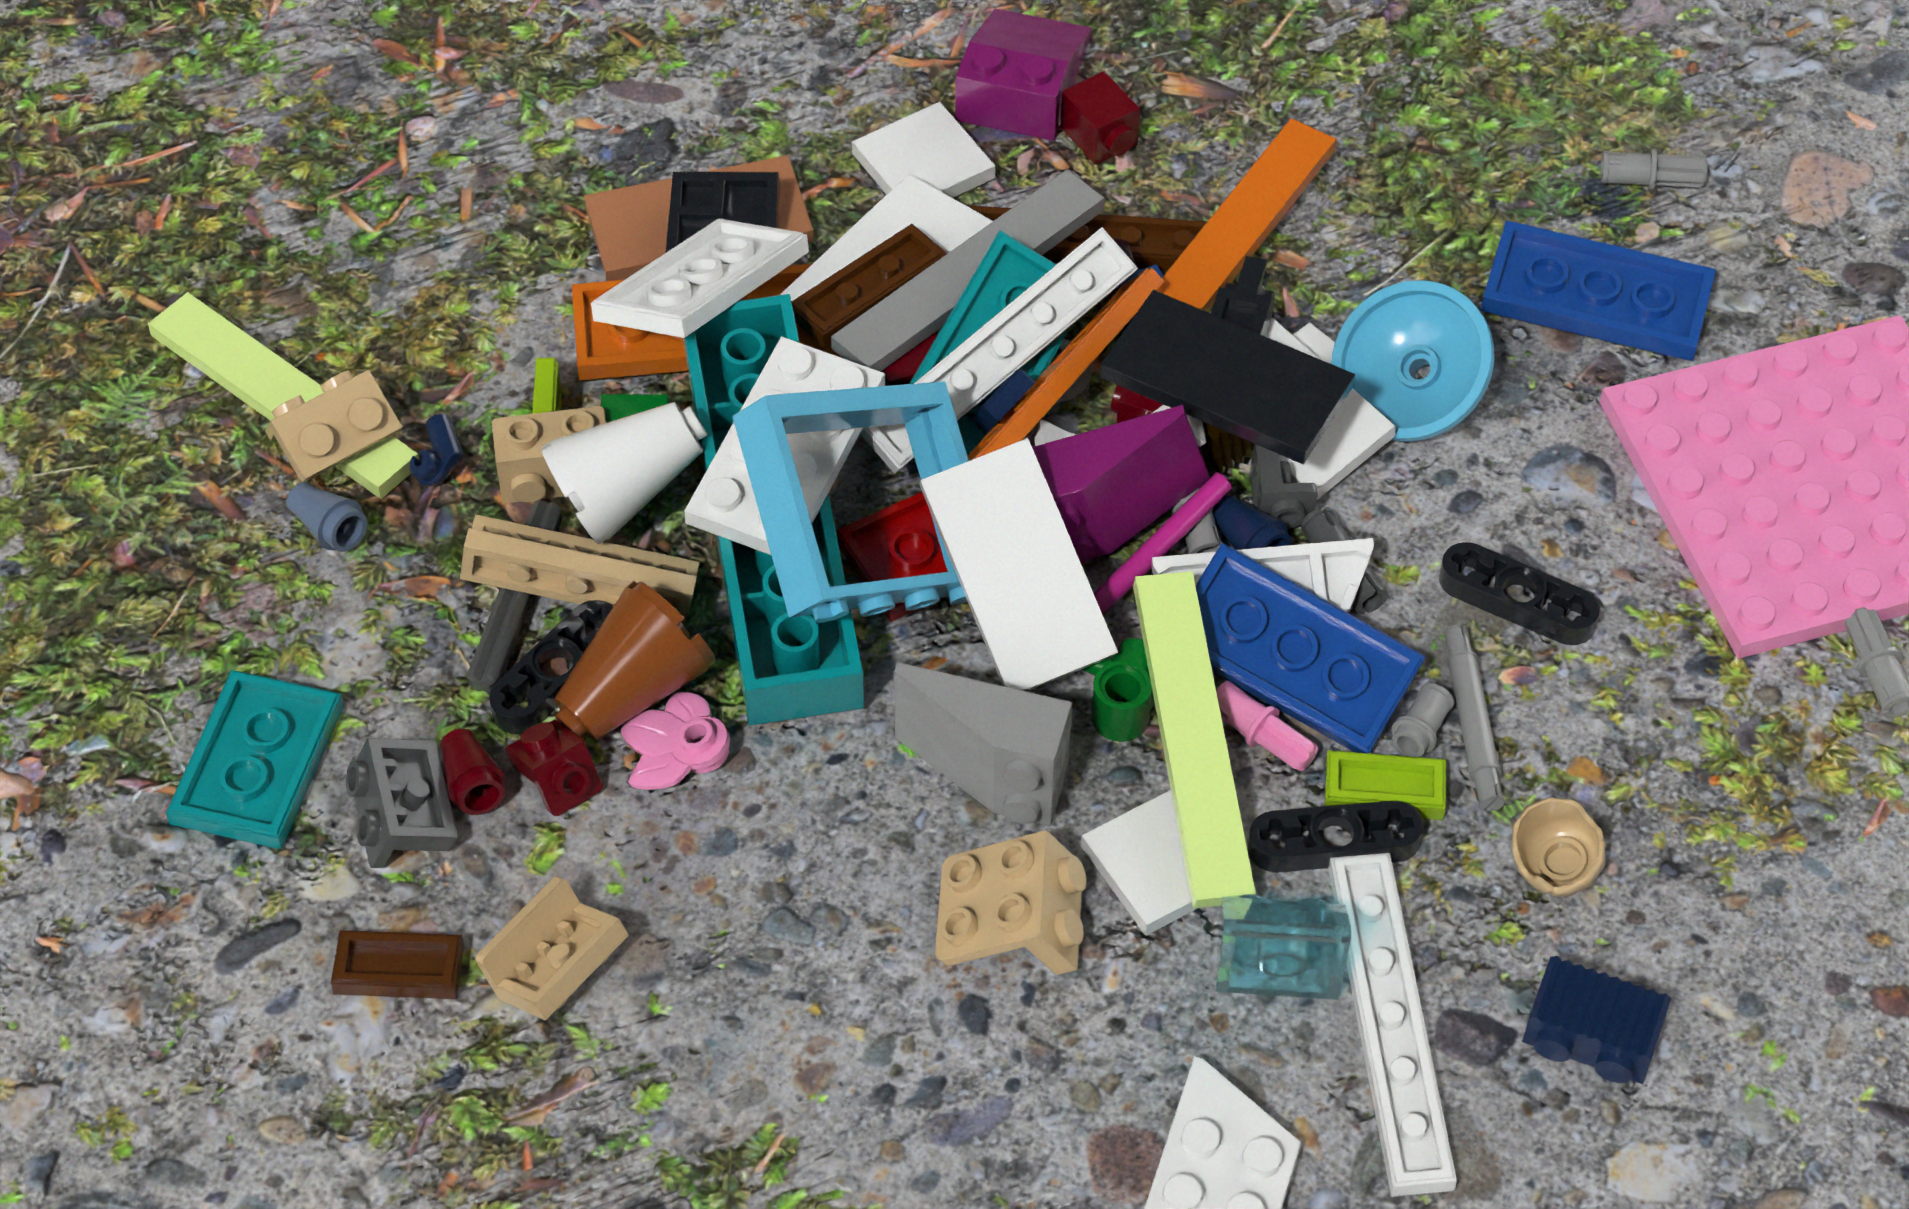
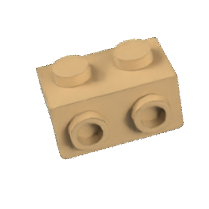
(334, 424)
(519, 449)
(548, 950)

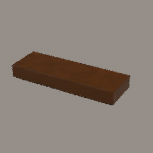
(864, 283)

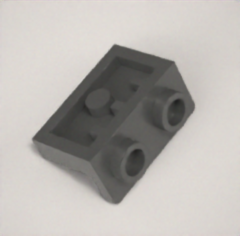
(400, 798)

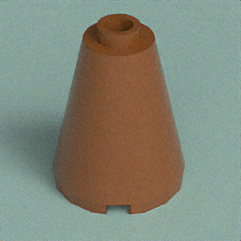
(630, 664)

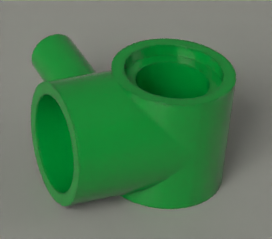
(1126, 679)

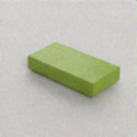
(1381, 778)

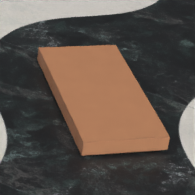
(633, 220)

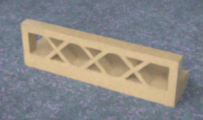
(570, 565)

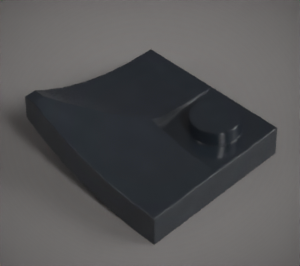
(734, 196)

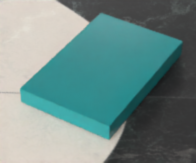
(255, 759)

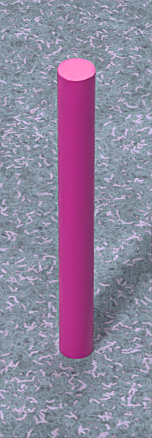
(1162, 541)

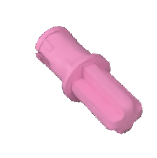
(1263, 727)

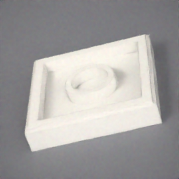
(928, 147)
(1143, 862)

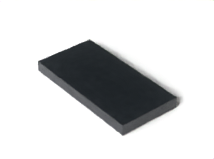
(1228, 376)

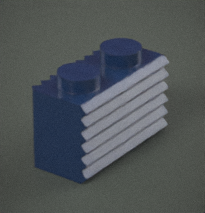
(1596, 1021)

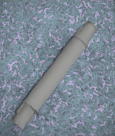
(1474, 718)

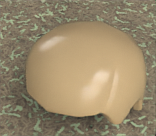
(1558, 847)

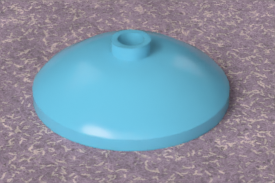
(1412, 328)

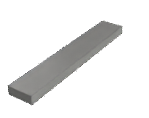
(927, 299)

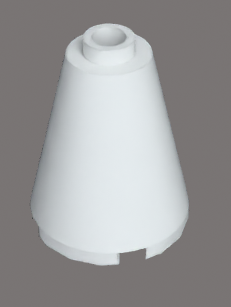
(623, 464)

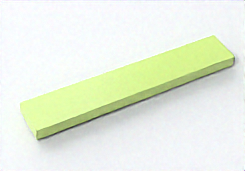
(265, 381)
(1193, 738)

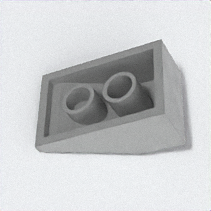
(987, 739)

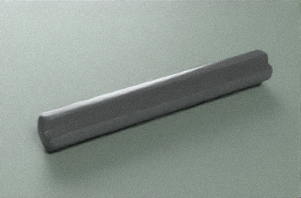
(507, 615)

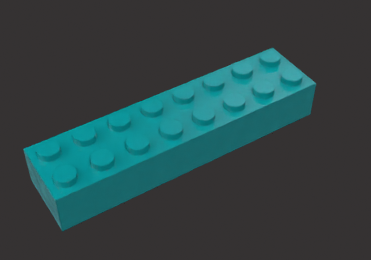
(783, 662)

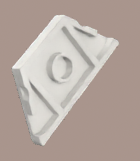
(1322, 568)
(1222, 1150)

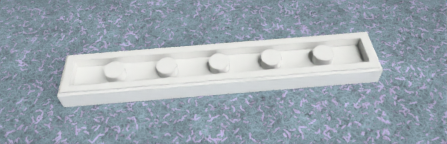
(1016, 335)
(1392, 1028)

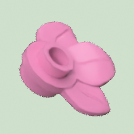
(675, 742)

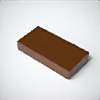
(397, 964)

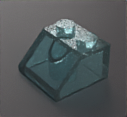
(1282, 947)

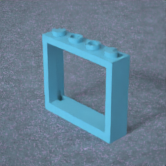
(781, 503)

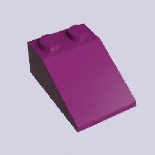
(1018, 73)
(1121, 477)

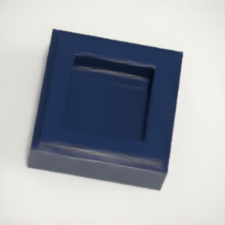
(1002, 400)

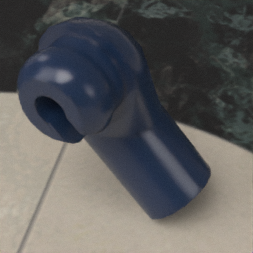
(444, 454)

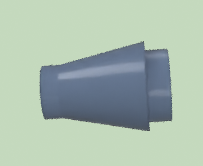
(330, 518)

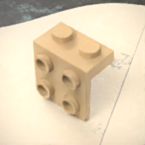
(1012, 899)

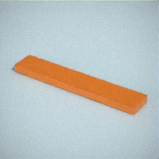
(1248, 215)
(1069, 364)

